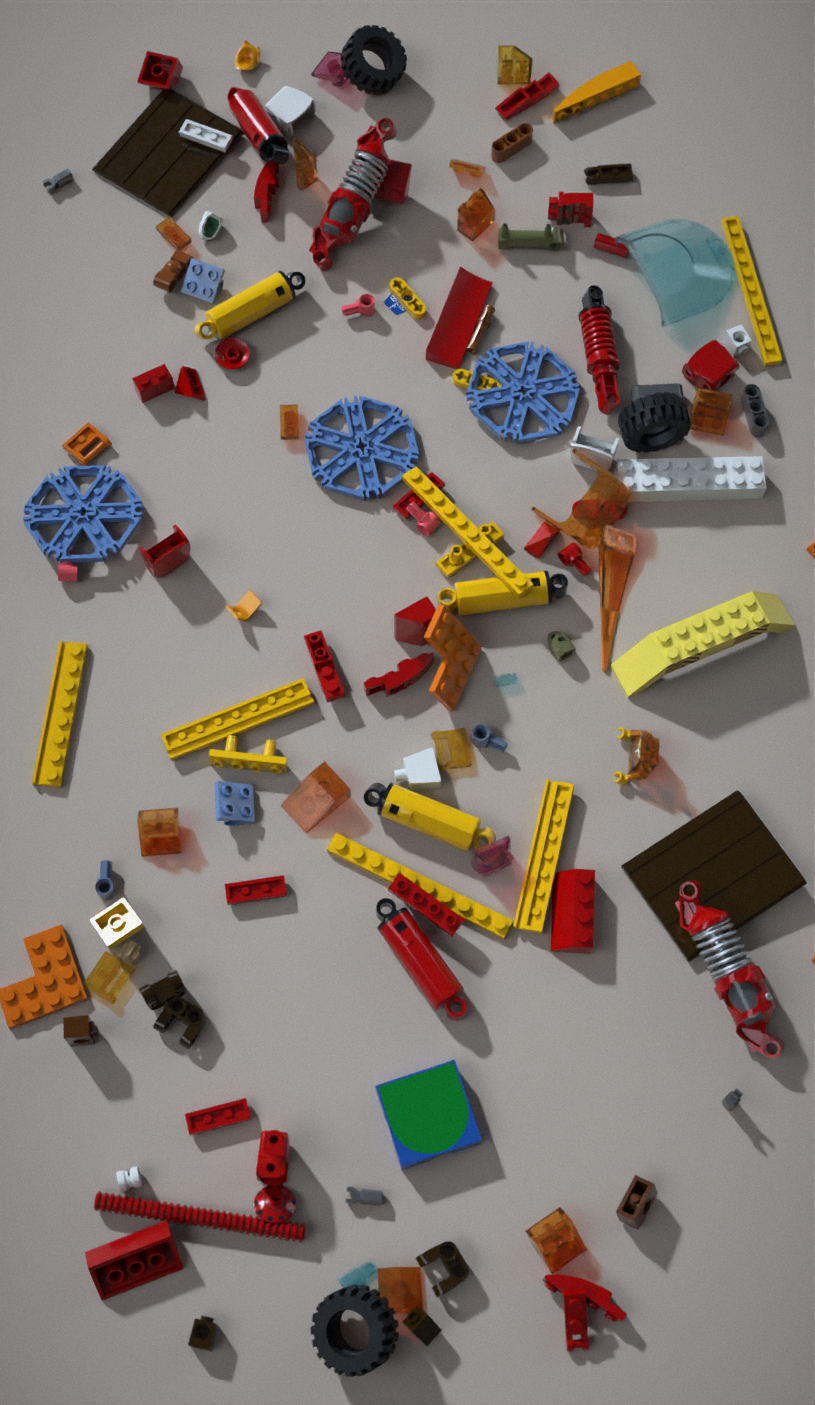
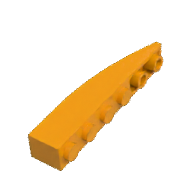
(598, 90)

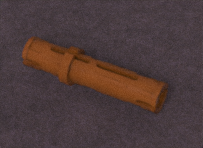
(487, 314)

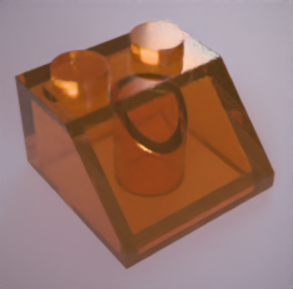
(401, 1288)

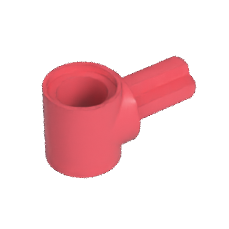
(359, 306)
(426, 521)
(67, 570)

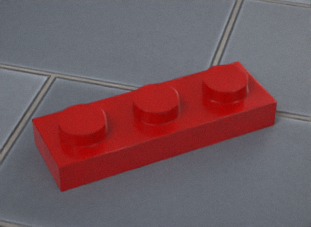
(401, 506)
(255, 890)
(217, 1116)

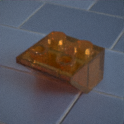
(475, 215)
(710, 411)
(159, 831)
(556, 1240)

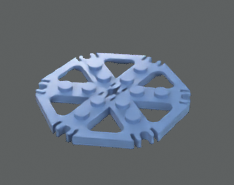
(535, 391)
(348, 449)
(70, 513)

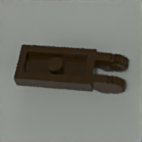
(609, 174)

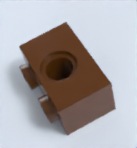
(79, 1030)
(636, 1202)

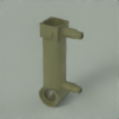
(550, 238)

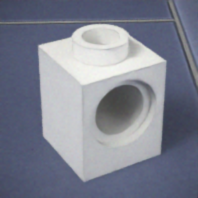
(737, 334)

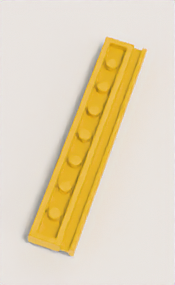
(60, 714)
(237, 719)
(543, 857)

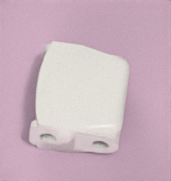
(288, 107)
(596, 450)

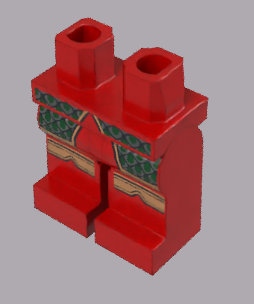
(571, 208)

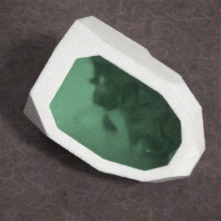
(209, 226)

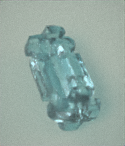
(505, 679)

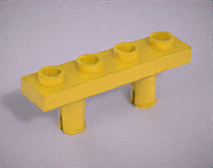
(462, 555)
(241, 760)

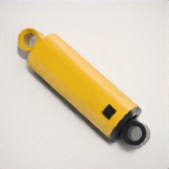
(250, 305)
(493, 595)
(428, 816)

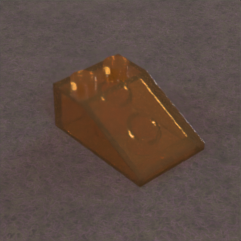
(316, 797)

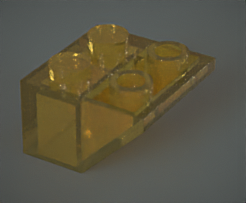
(513, 66)

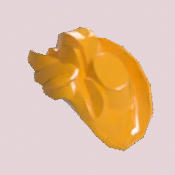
(247, 57)

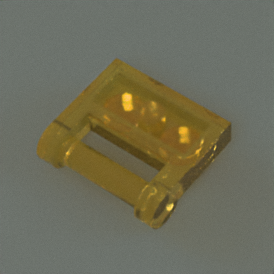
(457, 747)
(104, 973)

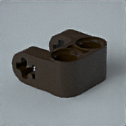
(163, 991)
(184, 1016)
(448, 1263)

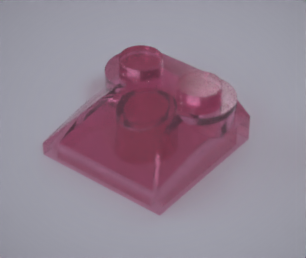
(331, 69)
(492, 856)

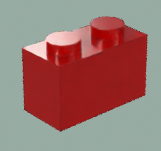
(153, 383)

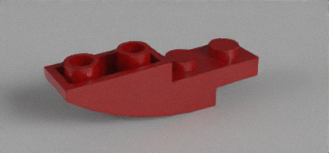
(265, 188)
(324, 666)
(407, 674)
(596, 1295)

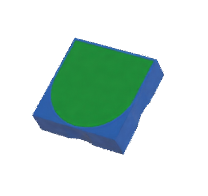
(428, 1114)

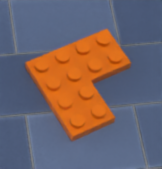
(458, 653)
(53, 986)

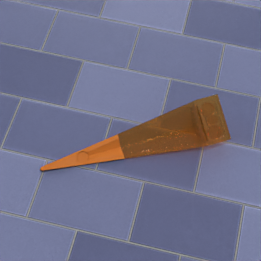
(615, 560)

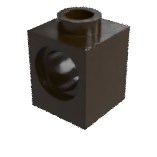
(422, 1325)
(204, 1344)

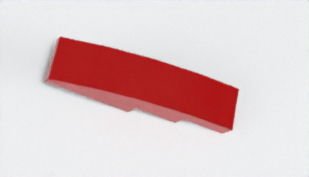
(527, 97)

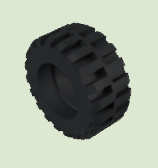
(382, 44)
(654, 422)
(331, 1342)

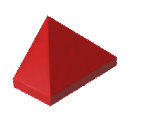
(189, 384)
(541, 539)

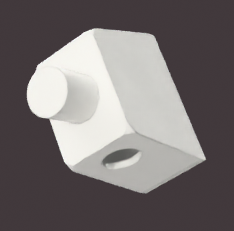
(420, 771)

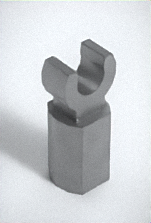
(58, 180)
(732, 1099)
(365, 1196)

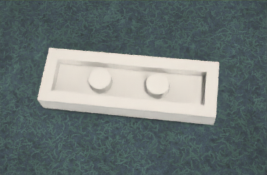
(205, 135)

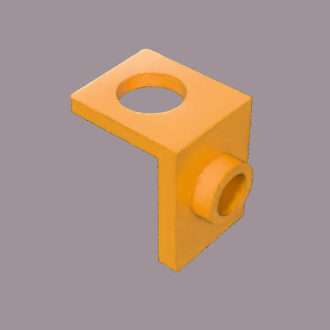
(246, 606)

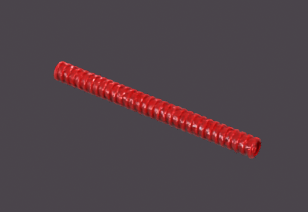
(198, 1217)

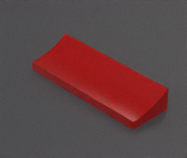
(458, 319)

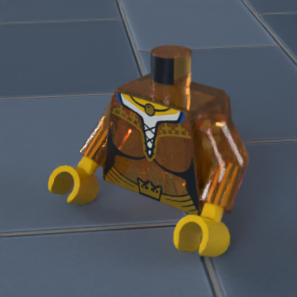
(642, 755)

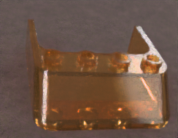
(597, 508)

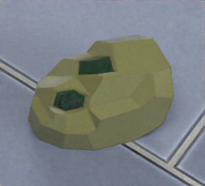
(560, 645)

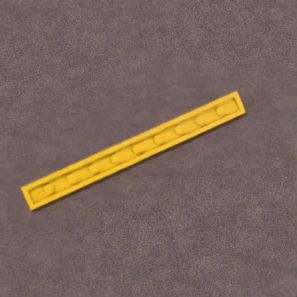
(751, 291)
(468, 532)
(389, 869)

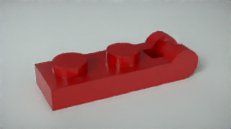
(575, 1319)

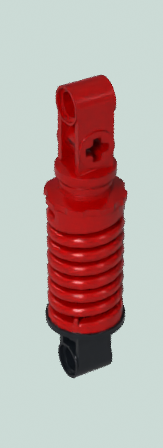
(600, 348)

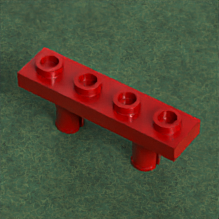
(426, 904)

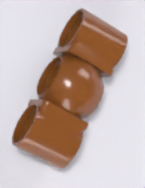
(172, 271)

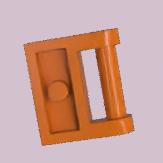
(83, 440)

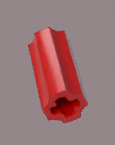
(608, 245)

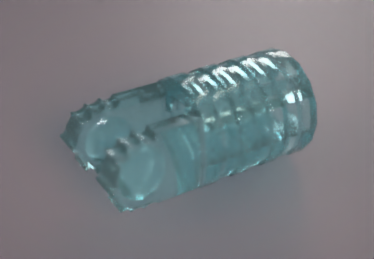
(357, 1275)

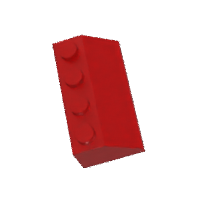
(573, 911)
(133, 1260)

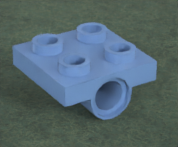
(203, 281)
(234, 803)

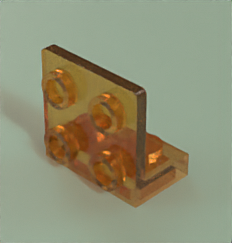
(306, 165)

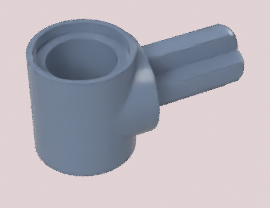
(489, 739)
(105, 880)

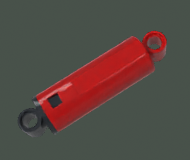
(258, 126)
(420, 959)

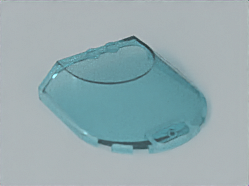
(684, 266)

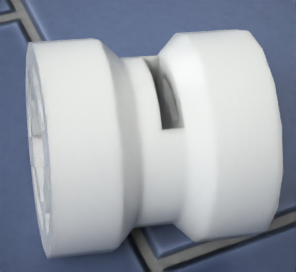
(129, 1179)

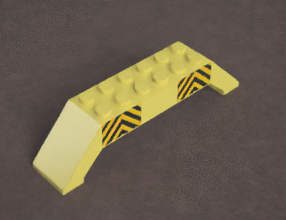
(699, 638)

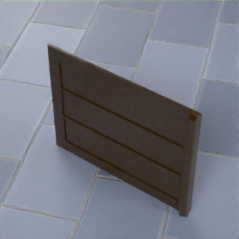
(156, 160)
(728, 855)

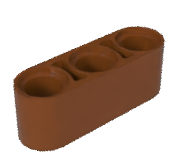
(511, 143)

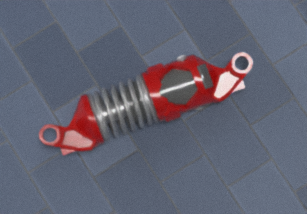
(352, 199)
(735, 976)

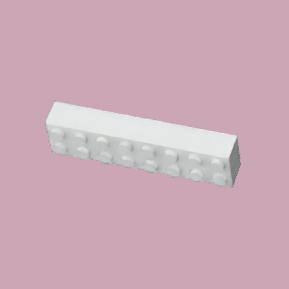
(693, 478)

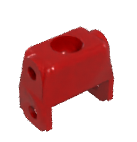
(710, 367)
(167, 554)
(273, 1157)

